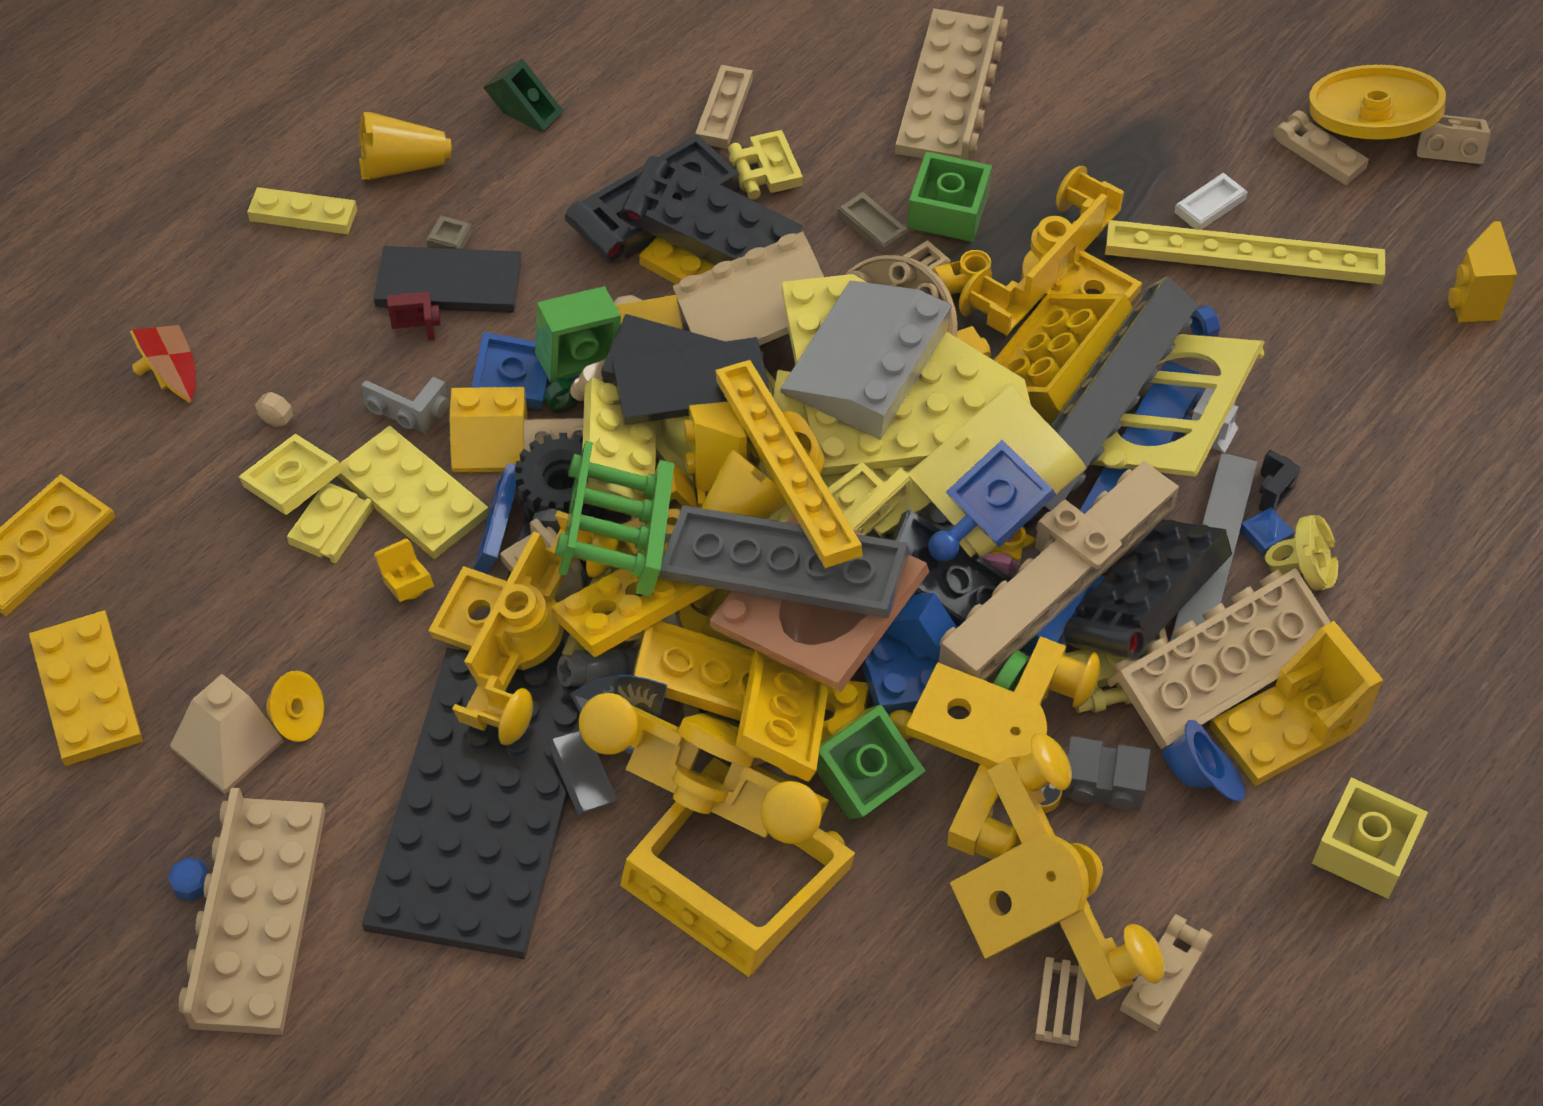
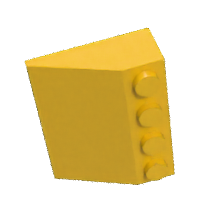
(1061, 345)

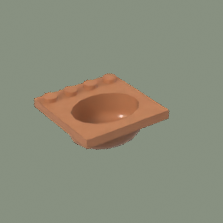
(808, 637)

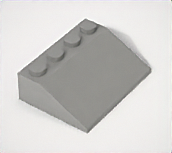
(869, 354)

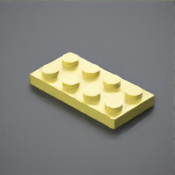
(615, 444)
(412, 492)

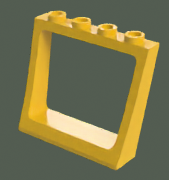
(708, 918)

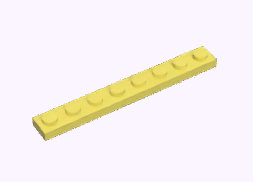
(1245, 252)

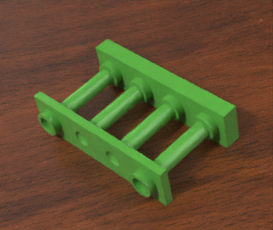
(651, 512)

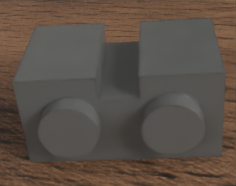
(1107, 774)

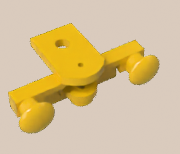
(1056, 258)
(515, 632)
(994, 731)
(668, 753)
(1049, 882)

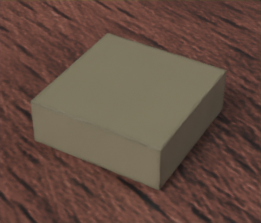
(449, 234)

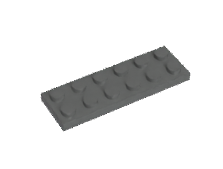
(780, 562)

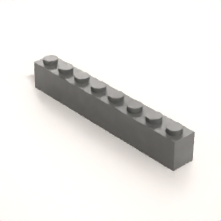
(1119, 374)

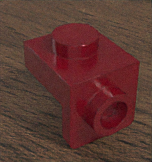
(414, 311)

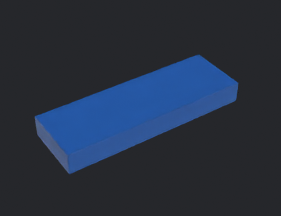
(496, 520)

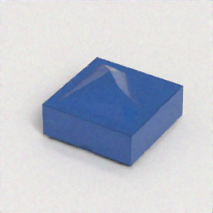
(1266, 530)

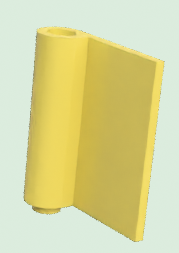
(1021, 428)

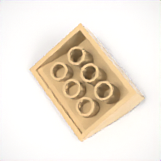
(745, 295)

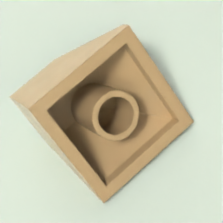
(224, 734)

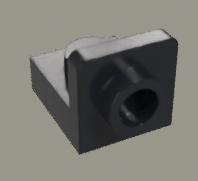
(1279, 481)

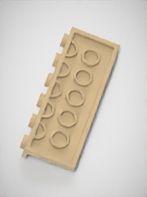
(952, 84)
(1221, 658)
(252, 915)

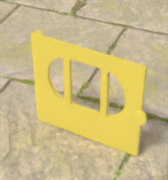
(1187, 454)

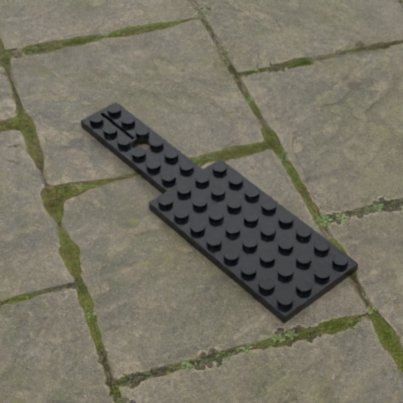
(477, 815)

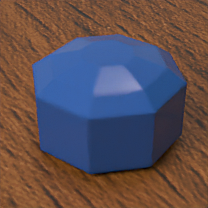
(1205, 322)
(188, 878)

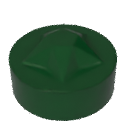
(559, 396)

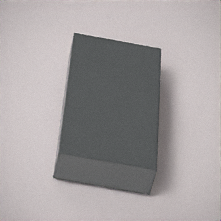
(582, 774)

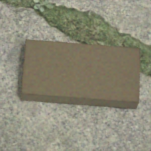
(873, 223)

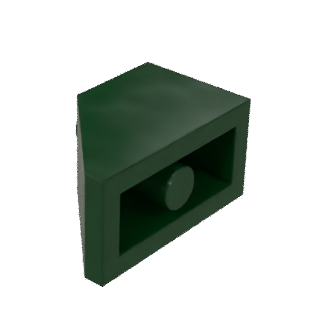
(523, 96)

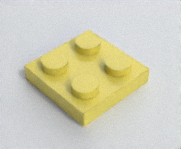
(290, 474)

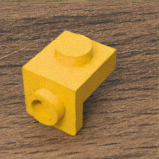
(403, 571)

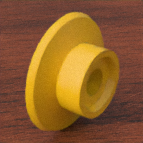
(296, 706)

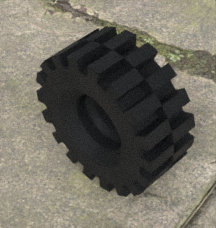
(542, 466)

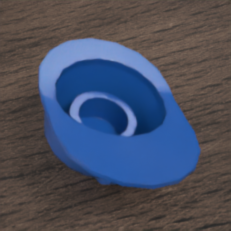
(1202, 764)

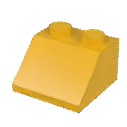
(1484, 278)
(486, 428)
(712, 436)

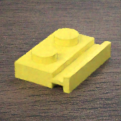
(330, 522)

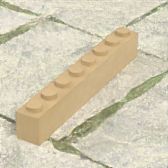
(1054, 577)

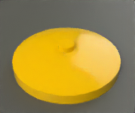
(1377, 101)

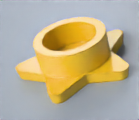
(1014, 548)

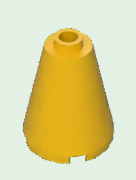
(398, 146)
(743, 490)

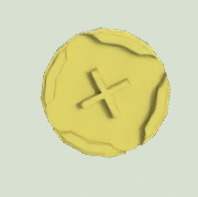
(1307, 553)

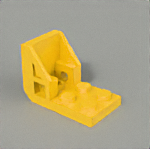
(1315, 704)

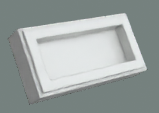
(1210, 202)

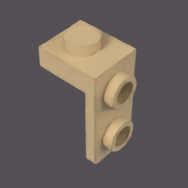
(1077, 534)

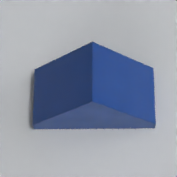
(922, 624)

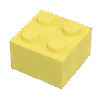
(1369, 837)

